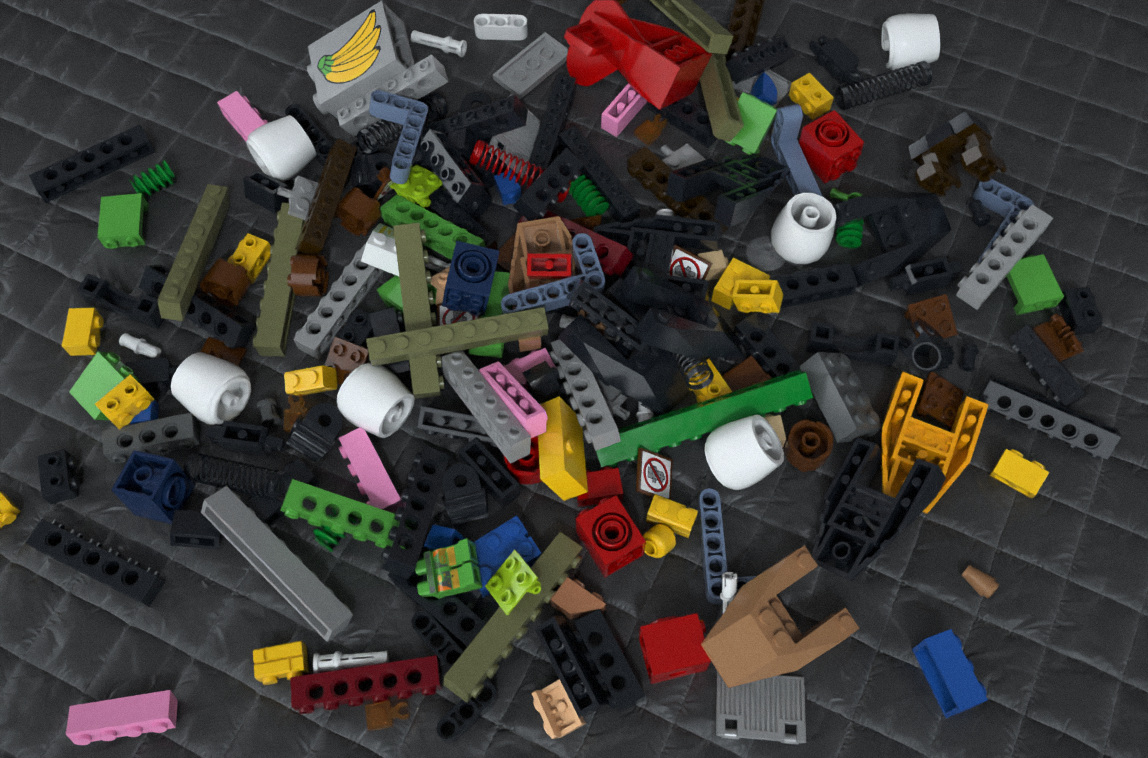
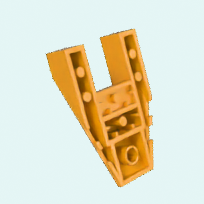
(909, 438)

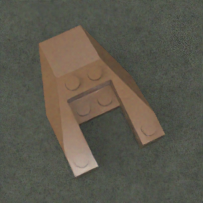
(540, 237)
(758, 635)

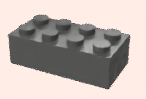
(841, 397)

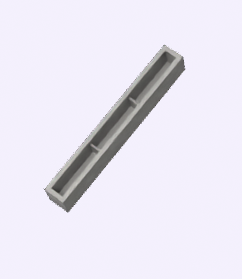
(277, 563)

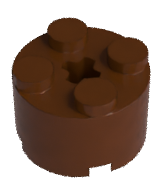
(358, 212)
(308, 275)
(226, 282)
(797, 445)

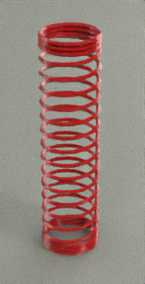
(477, 152)

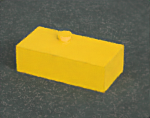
(562, 451)

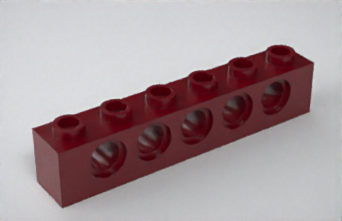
(617, 257)
(304, 686)

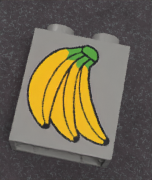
(358, 57)

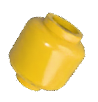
(659, 541)

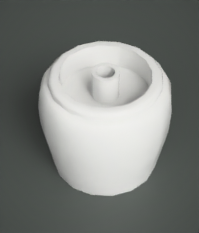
(910, 39)
(281, 148)
(804, 228)
(211, 388)
(375, 400)
(743, 452)

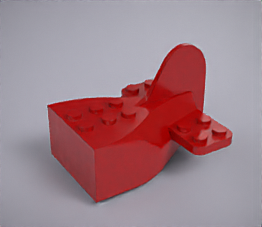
(651, 57)

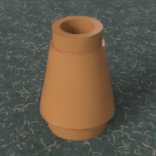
(981, 582)

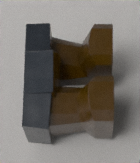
(959, 140)

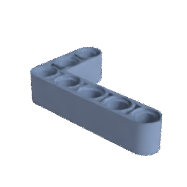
(413, 117)
(789, 152)
(1002, 201)
(560, 287)
(715, 535)

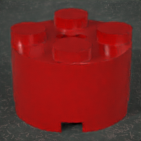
(526, 471)

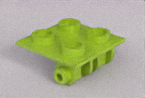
(419, 186)
(512, 582)

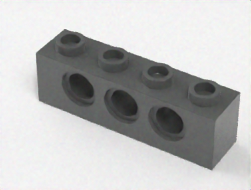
(116, 440)

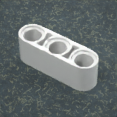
(500, 26)

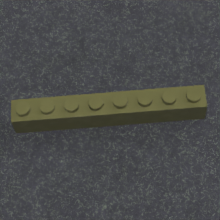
(697, 24)
(721, 98)
(194, 253)
(279, 298)
(416, 304)
(457, 336)
(502, 630)

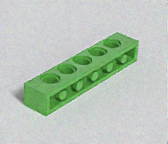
(440, 233)
(344, 506)

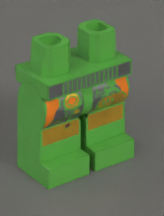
(449, 570)

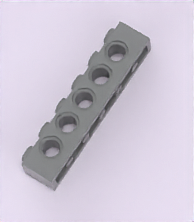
(411, 83)
(1003, 257)
(340, 310)
(585, 398)
(486, 406)

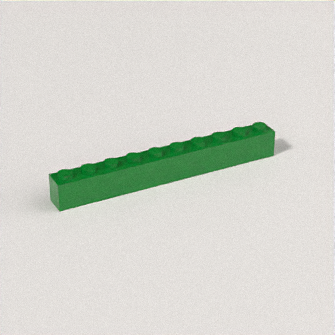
(706, 417)

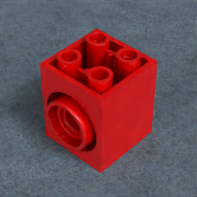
(830, 146)
(606, 522)
(673, 647)

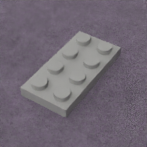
(531, 65)

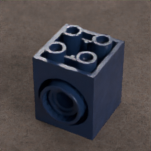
(470, 278)
(153, 486)

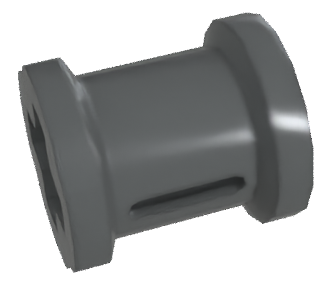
(268, 412)

